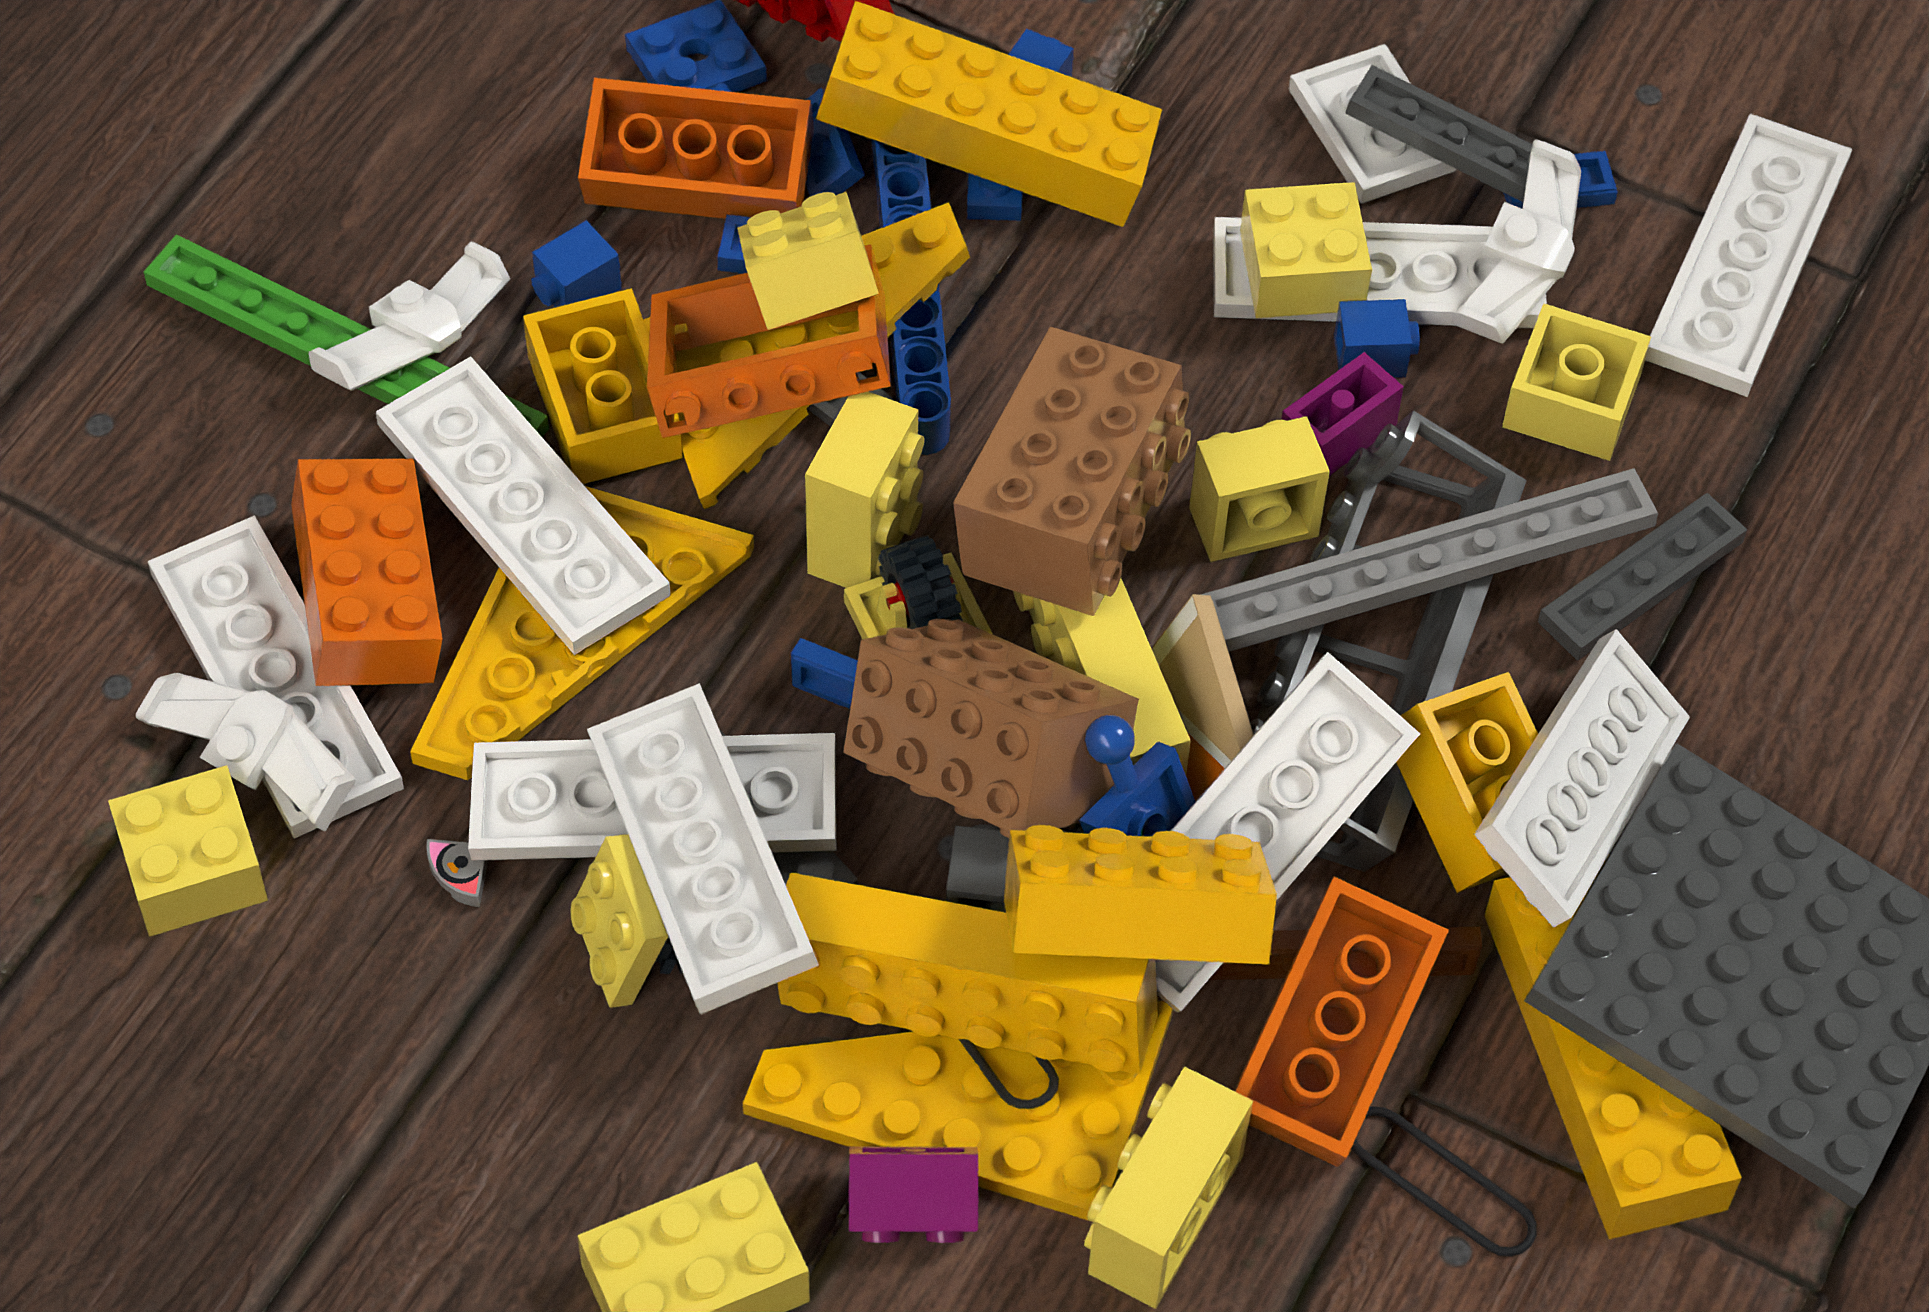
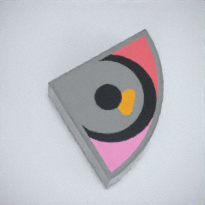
(456, 871)

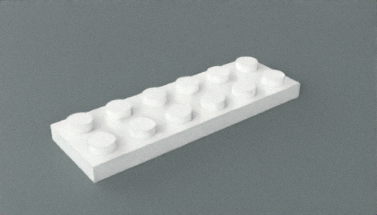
(1747, 255)
(1421, 263)
(523, 505)
(254, 637)
(1582, 778)
(1294, 787)
(558, 803)
(701, 849)

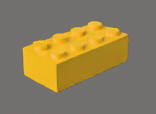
(1139, 896)

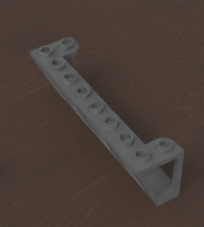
(1442, 635)

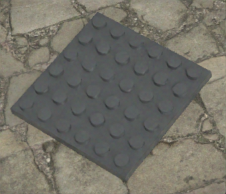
(1752, 974)

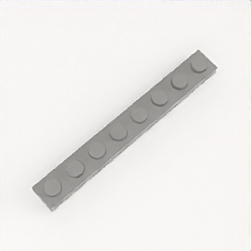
(1432, 559)

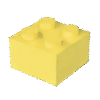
(1304, 249)
(806, 259)
(1576, 382)
(1258, 488)
(188, 850)

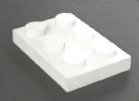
(1361, 152)

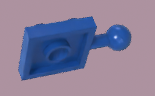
(706, 30)
(1144, 795)

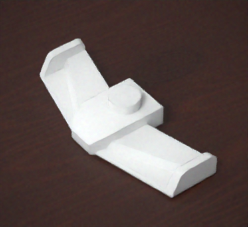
(1528, 245)
(415, 321)
(252, 737)

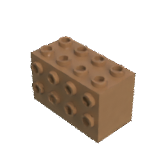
(1072, 471)
(981, 724)

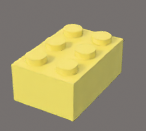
(862, 489)
(1167, 1185)
(699, 1253)

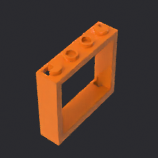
(762, 381)

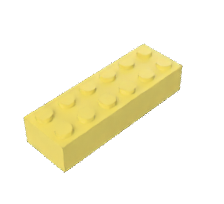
(1114, 652)

